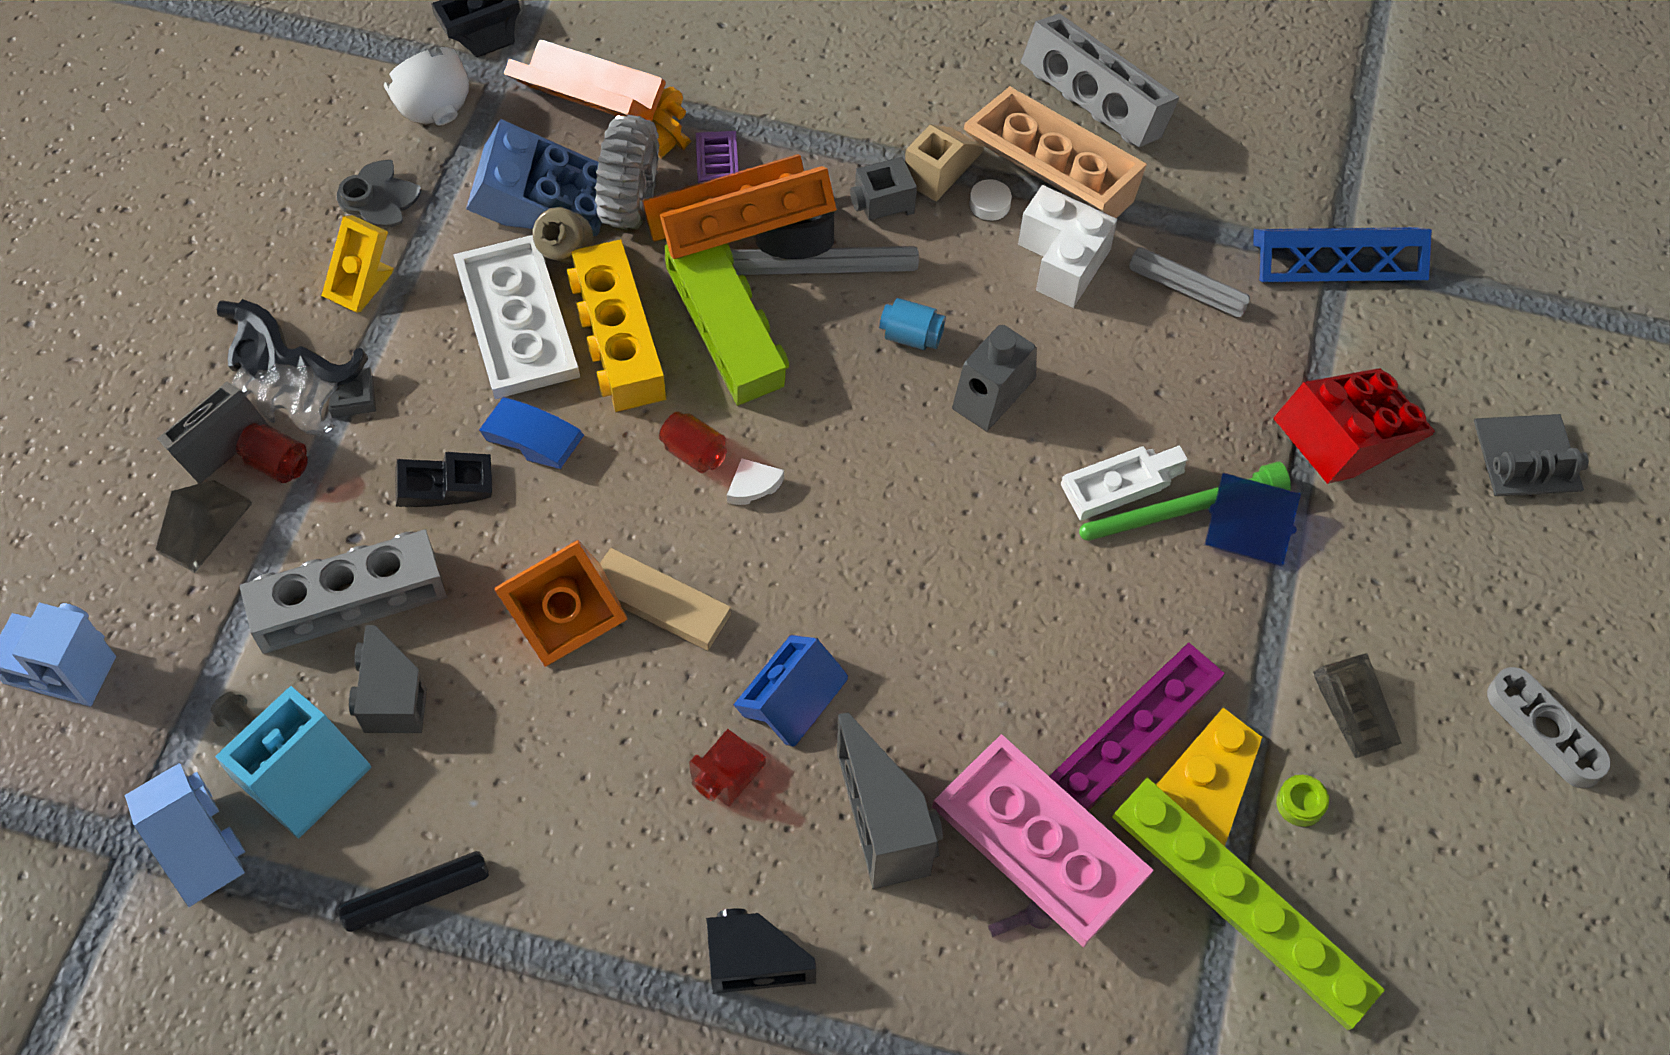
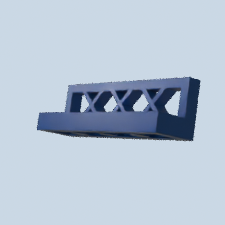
(1343, 237)

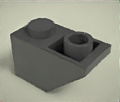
(389, 687)

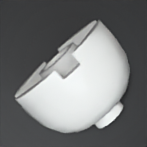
(429, 87)

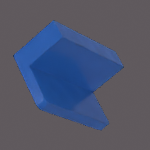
(793, 688)

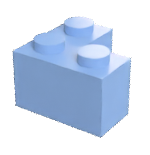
(55, 653)
(178, 827)

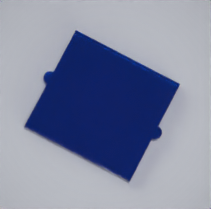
(1252, 519)

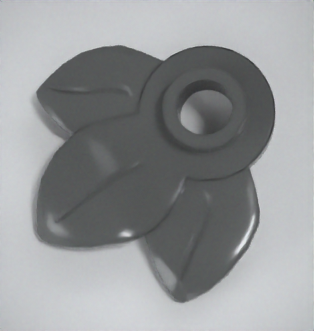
(377, 194)

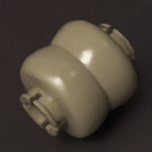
(561, 232)

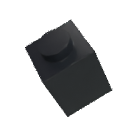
(754, 954)

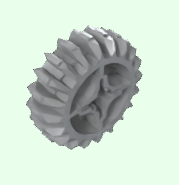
(626, 171)

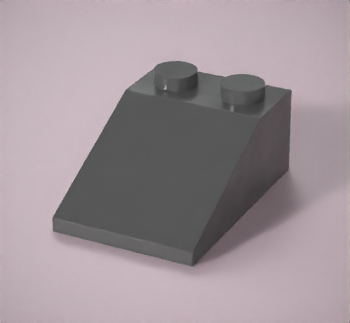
(888, 810)

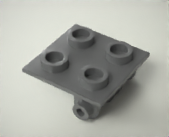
(1530, 455)

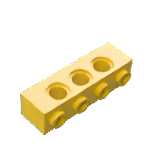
(612, 299)

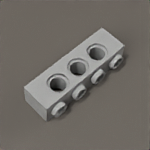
(1099, 80)
(324, 609)

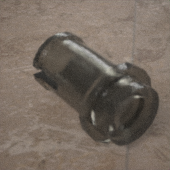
(232, 712)

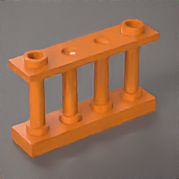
(738, 205)

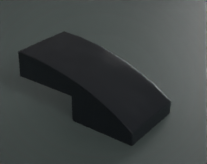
(447, 482)

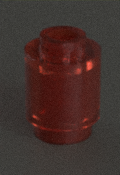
(693, 441)
(272, 452)

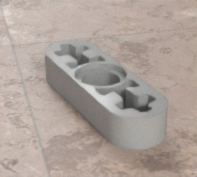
(1548, 748)

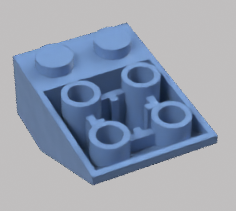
(530, 174)

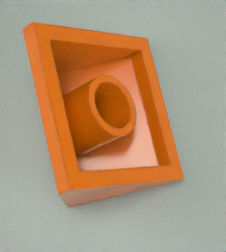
(562, 602)

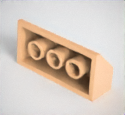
(1058, 151)

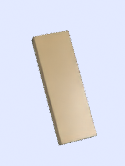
(665, 600)

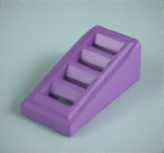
(710, 143)

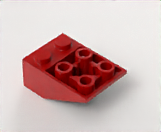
(1351, 422)

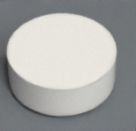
(990, 200)

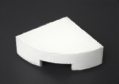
(753, 482)

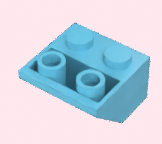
(293, 762)

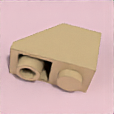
(940, 159)

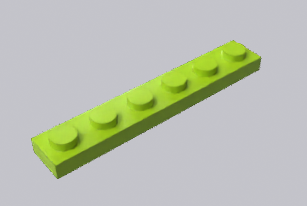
(1249, 904)

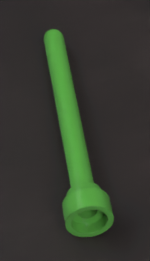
(1270, 474)

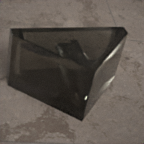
(198, 521)

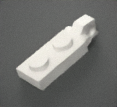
(1121, 479)

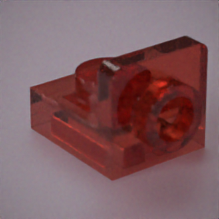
(726, 768)

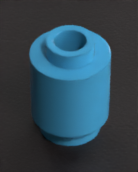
(912, 324)

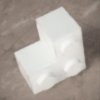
(1069, 238)

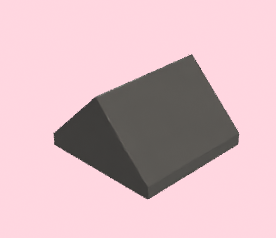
(211, 431)

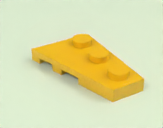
(1214, 773)

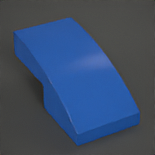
(535, 432)

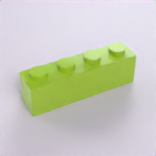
(729, 322)

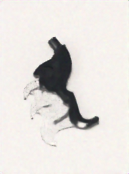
(280, 375)

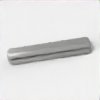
(1189, 282)

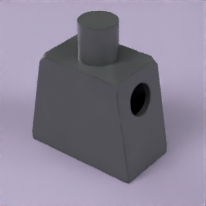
(1005, 366)

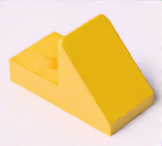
(355, 264)

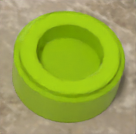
(1302, 800)

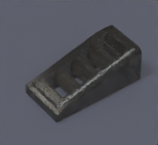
(1373, 700)

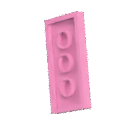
(1042, 839)

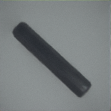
(412, 891)

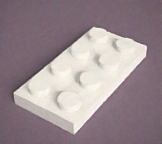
(516, 317)

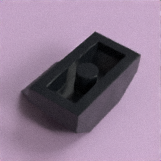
(478, 24)

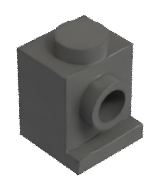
(884, 189)

